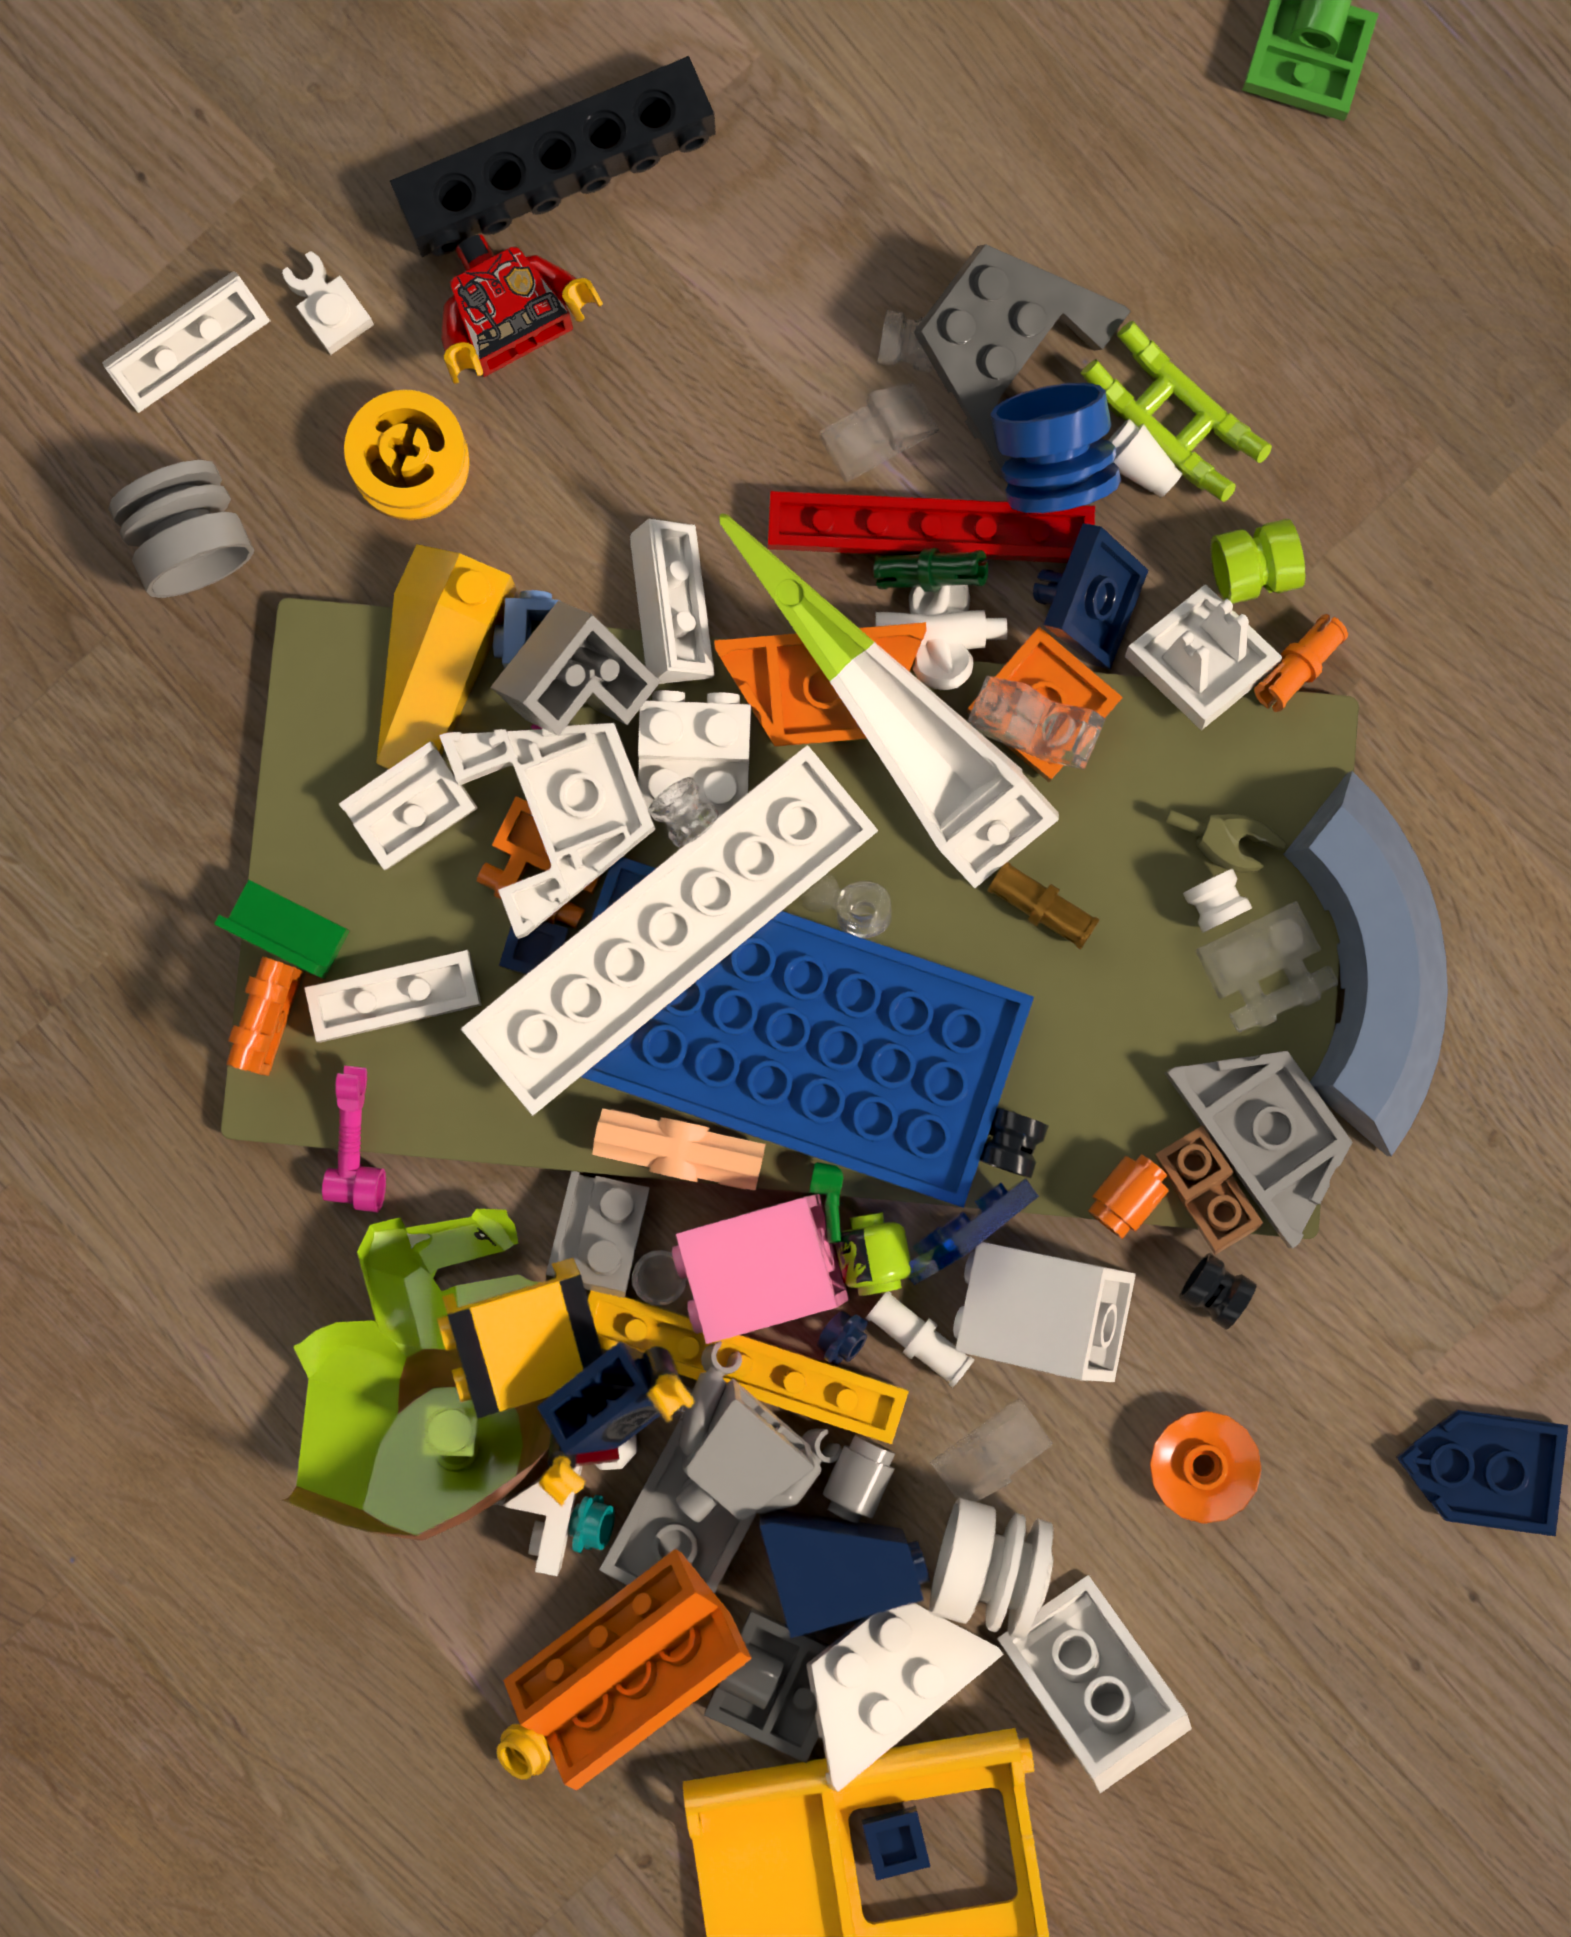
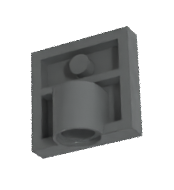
(772, 1691)

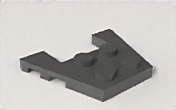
(993, 324)

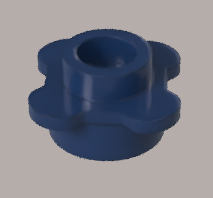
(842, 1337)

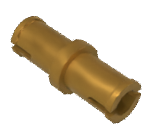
(1043, 905)

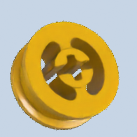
(382, 433)

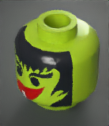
(873, 1255)

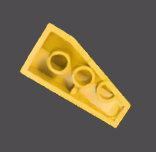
(436, 646)

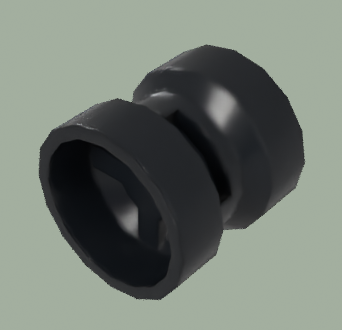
(1014, 1143)
(1218, 1291)

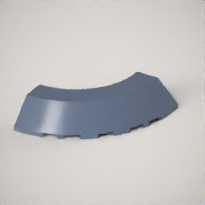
(1387, 959)

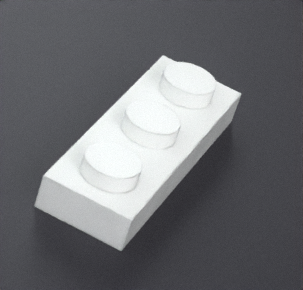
(392, 996)

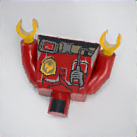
(507, 307)

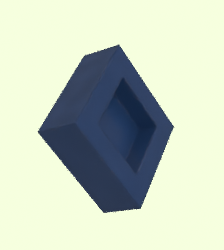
(528, 952)
(896, 1843)

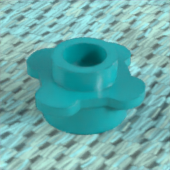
(591, 1524)

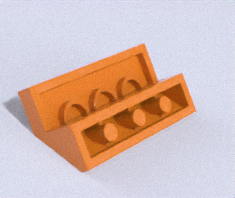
(627, 1668)

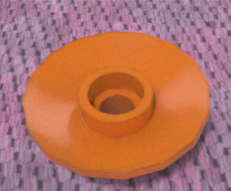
(1233, 1470)

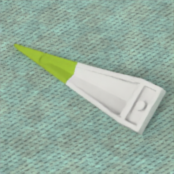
(952, 776)

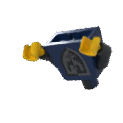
(606, 1409)

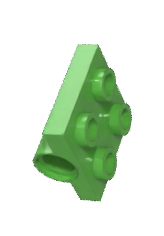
(1311, 54)

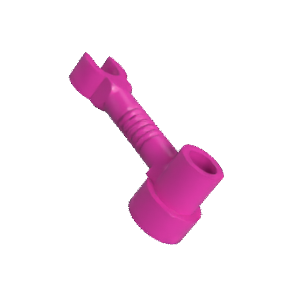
(352, 1181)

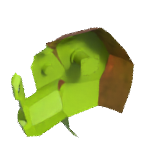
(382, 1410)

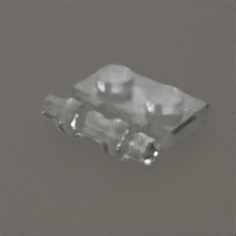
(1258, 951)

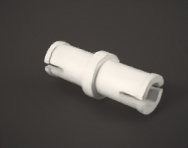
(920, 1338)

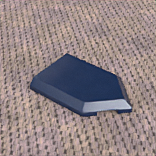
(1491, 1470)

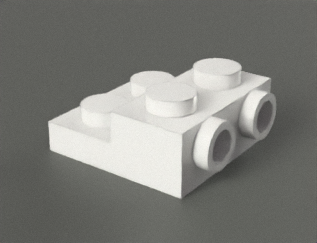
(696, 742)

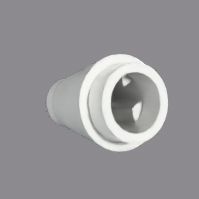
(1143, 459)

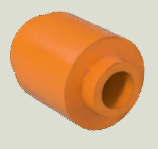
(1129, 1195)

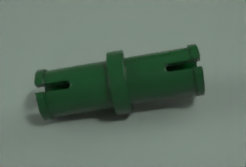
(931, 570)

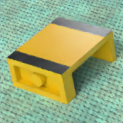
(521, 1341)

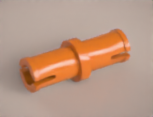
(1301, 662)

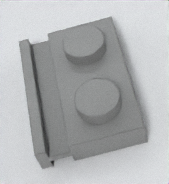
(600, 1231)

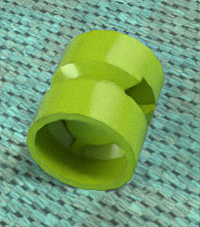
(1266, 560)

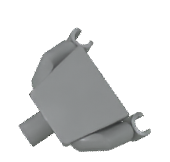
(742, 1450)

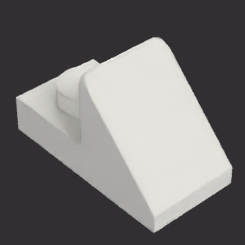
(551, 1536)

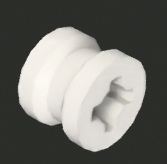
(1217, 900)

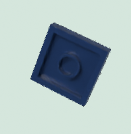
(1093, 595)

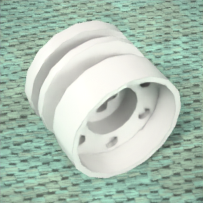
(992, 1568)

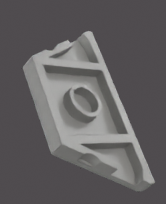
(1268, 1131)

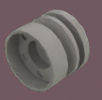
(181, 528)

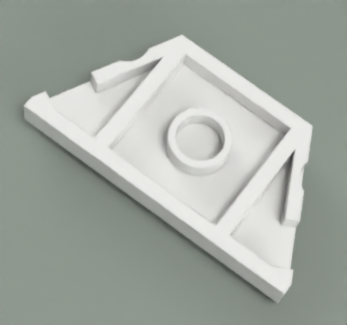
(887, 1681)

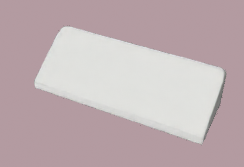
(186, 341)
(671, 601)

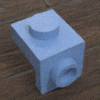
(518, 619)

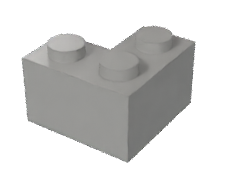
(571, 663)

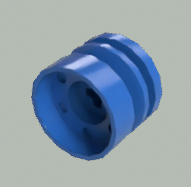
(1056, 447)

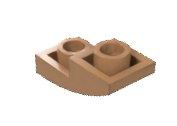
(1208, 1190)

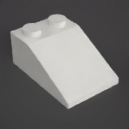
(1096, 1684)

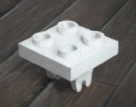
(1203, 656)

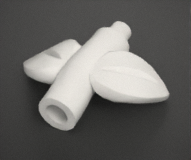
(951, 630)

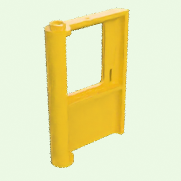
(781, 1852)

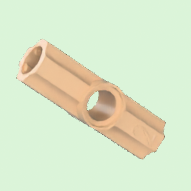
(678, 1149)

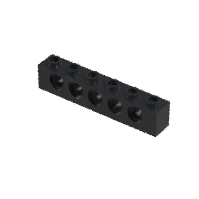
(567, 132)

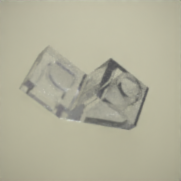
(1034, 724)

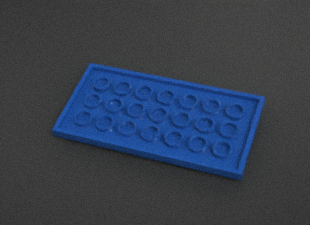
(830, 1051)

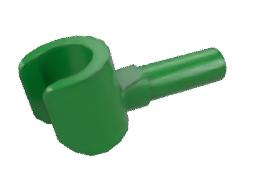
(828, 1181)

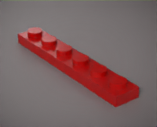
(910, 524)

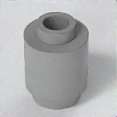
(859, 1479)

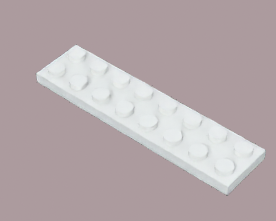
(669, 930)

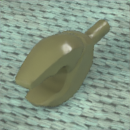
(1221, 835)

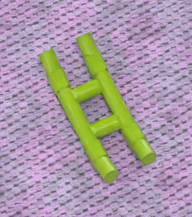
(1208, 417)

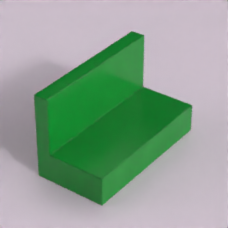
(285, 929)

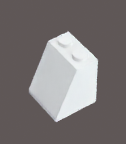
(1044, 1312)

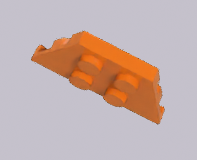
(792, 691)

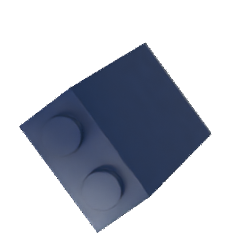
(839, 1569)

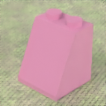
(759, 1269)

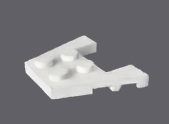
(578, 797)

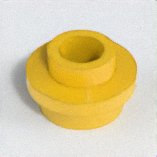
(523, 1752)

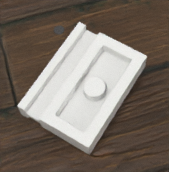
(408, 805)

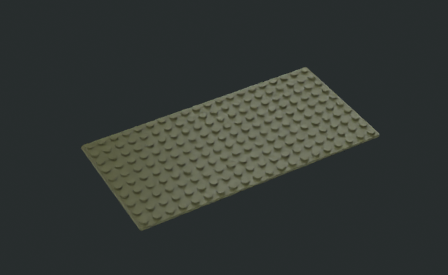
(1099, 1016)

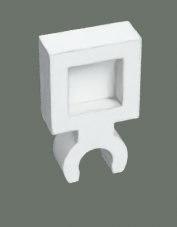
(330, 308)

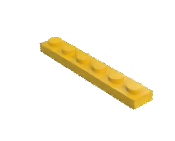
(765, 1371)

